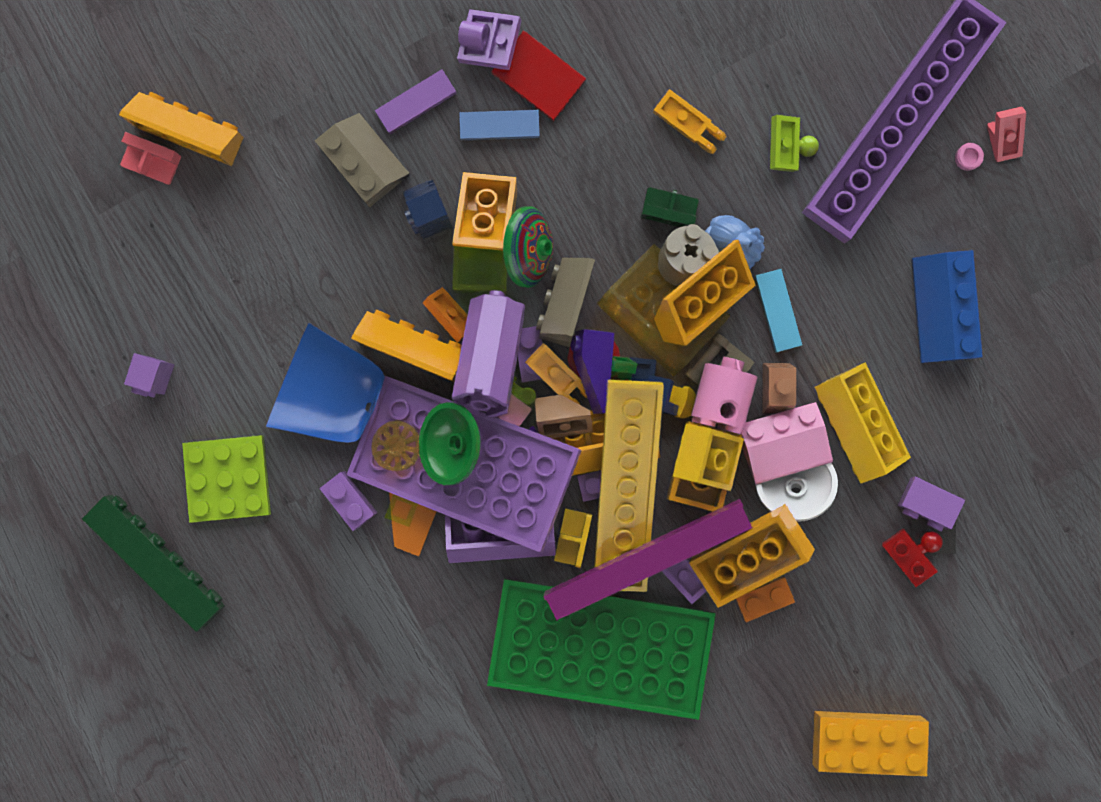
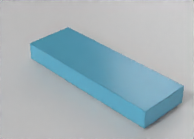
(778, 310)

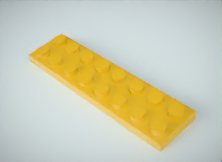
(628, 469)

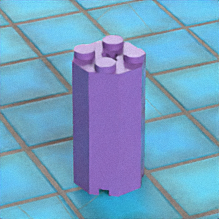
(489, 354)

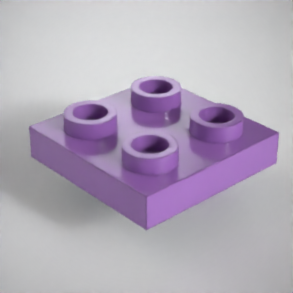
(488, 39)

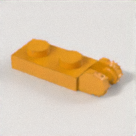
(687, 120)
(555, 372)

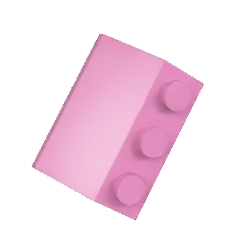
(786, 443)

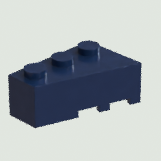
(426, 210)

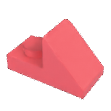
(1008, 134)

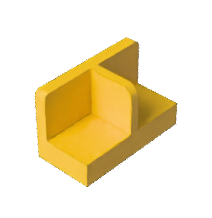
(573, 537)

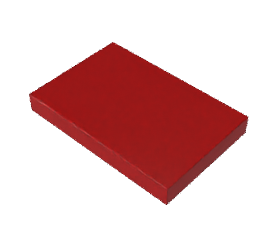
(540, 76)

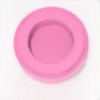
(969, 156)

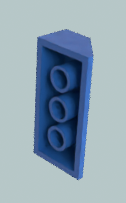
(947, 307)

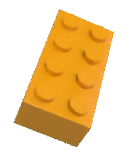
(753, 557)
(870, 743)

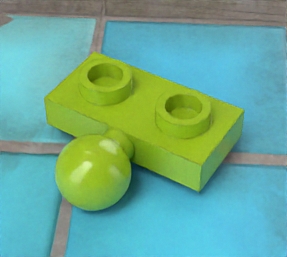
(787, 143)

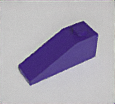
(593, 362)

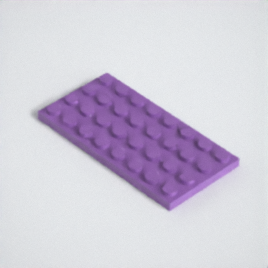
(508, 493)

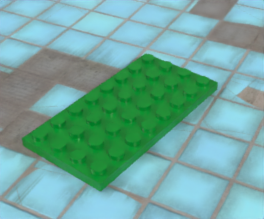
(604, 653)

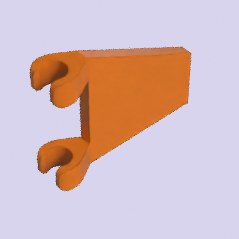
(411, 538)

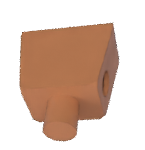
(778, 387)

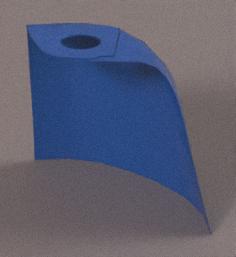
(326, 390)

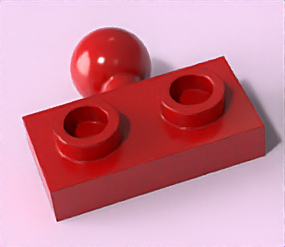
(912, 557)

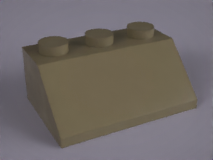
(362, 158)
(565, 300)

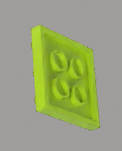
(226, 478)

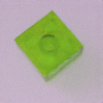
(479, 271)

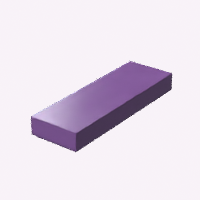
(415, 101)

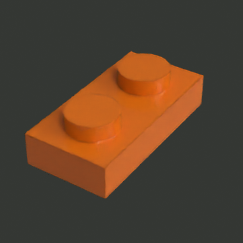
(447, 312)
(765, 599)

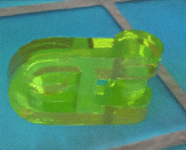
(525, 395)

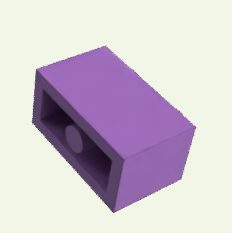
(148, 375)
(348, 500)
(931, 504)

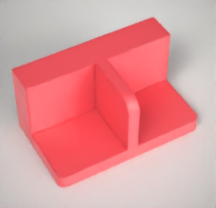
(149, 159)

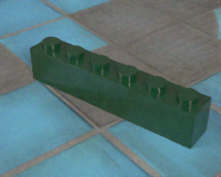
(154, 562)

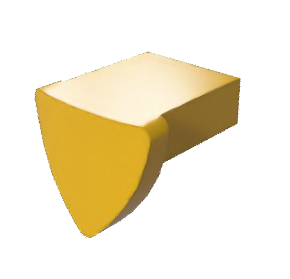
(684, 398)

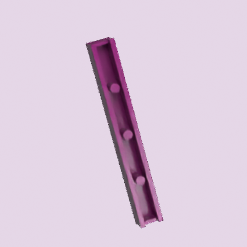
(648, 559)

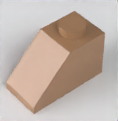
(561, 417)

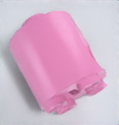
(726, 389)

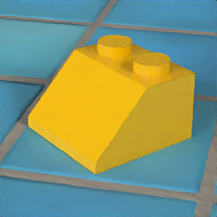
(708, 457)

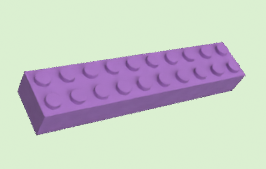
(903, 118)

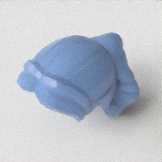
(727, 228)

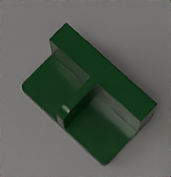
(669, 207)

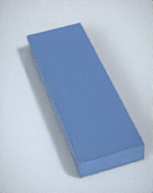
(499, 125)

